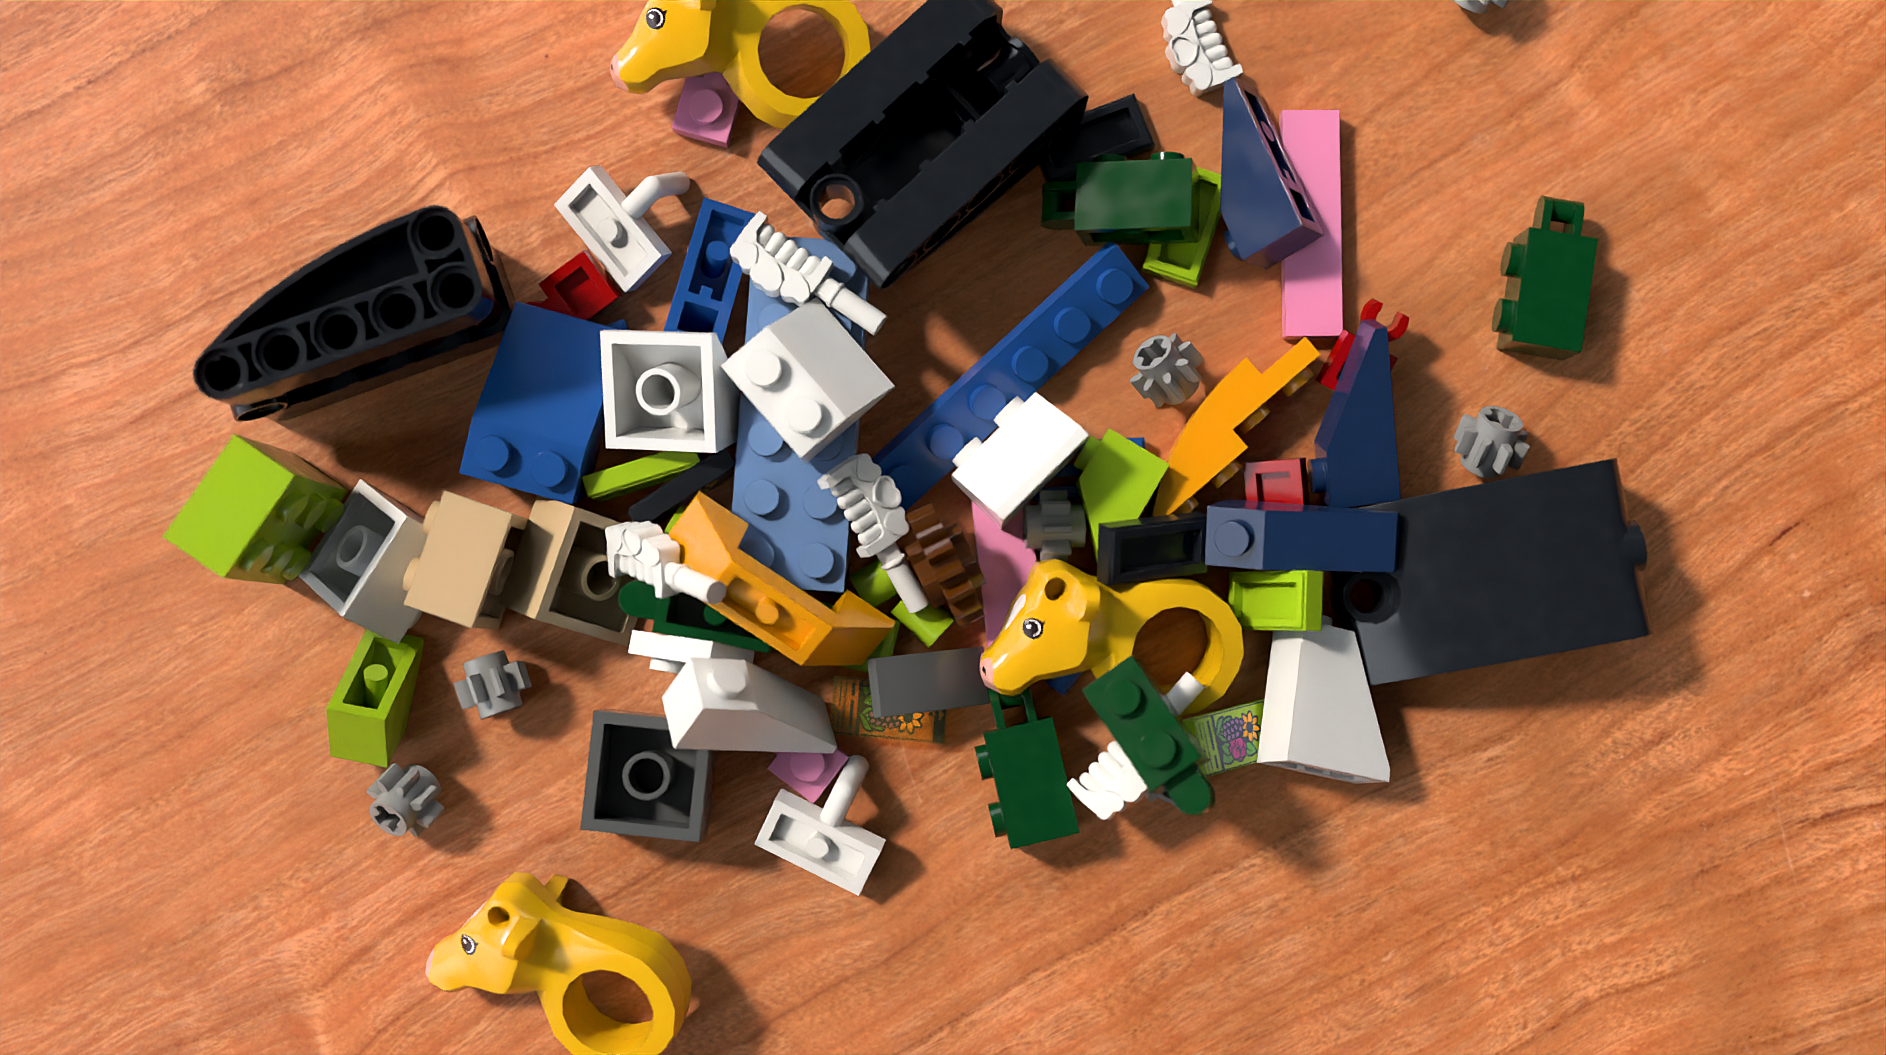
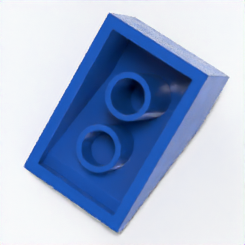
(540, 406)

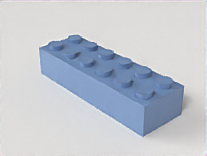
(790, 519)

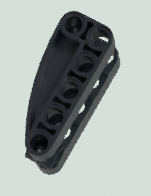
(924, 135)
(357, 304)
(1502, 575)

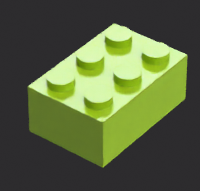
(257, 513)

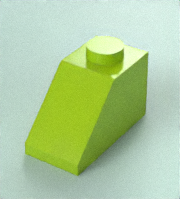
(1115, 481)
(374, 699)

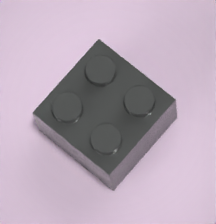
(642, 782)

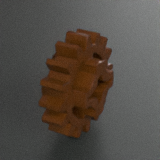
(945, 565)

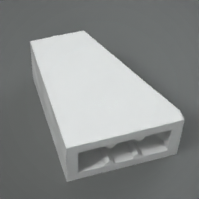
(1321, 708)

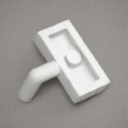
(615, 225)
(672, 652)
(821, 837)

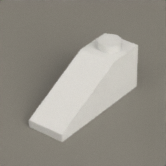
(744, 709)

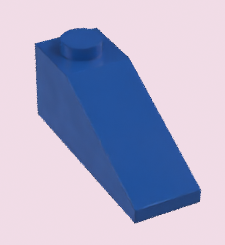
(708, 273)

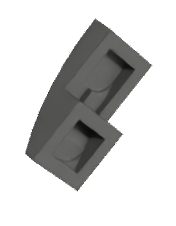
(926, 682)

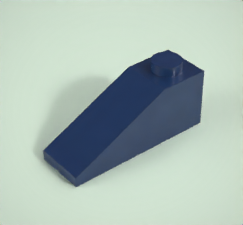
(1259, 187)
(1357, 434)
(1300, 537)

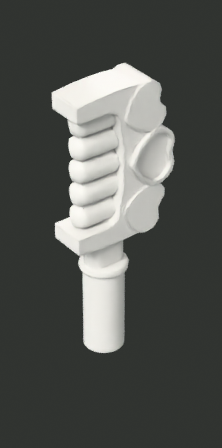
(1196, 47)
(785, 270)
(874, 509)
(654, 559)
(1113, 778)

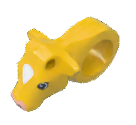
(723, 37)
(1076, 624)
(532, 943)

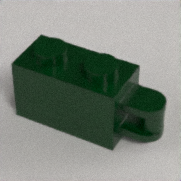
(1127, 201)
(1546, 284)
(686, 617)
(1152, 735)
(1026, 774)

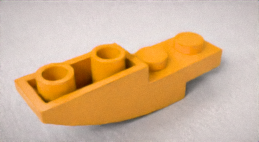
(1207, 443)

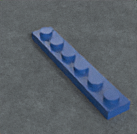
(1011, 369)

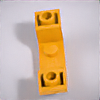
(770, 604)

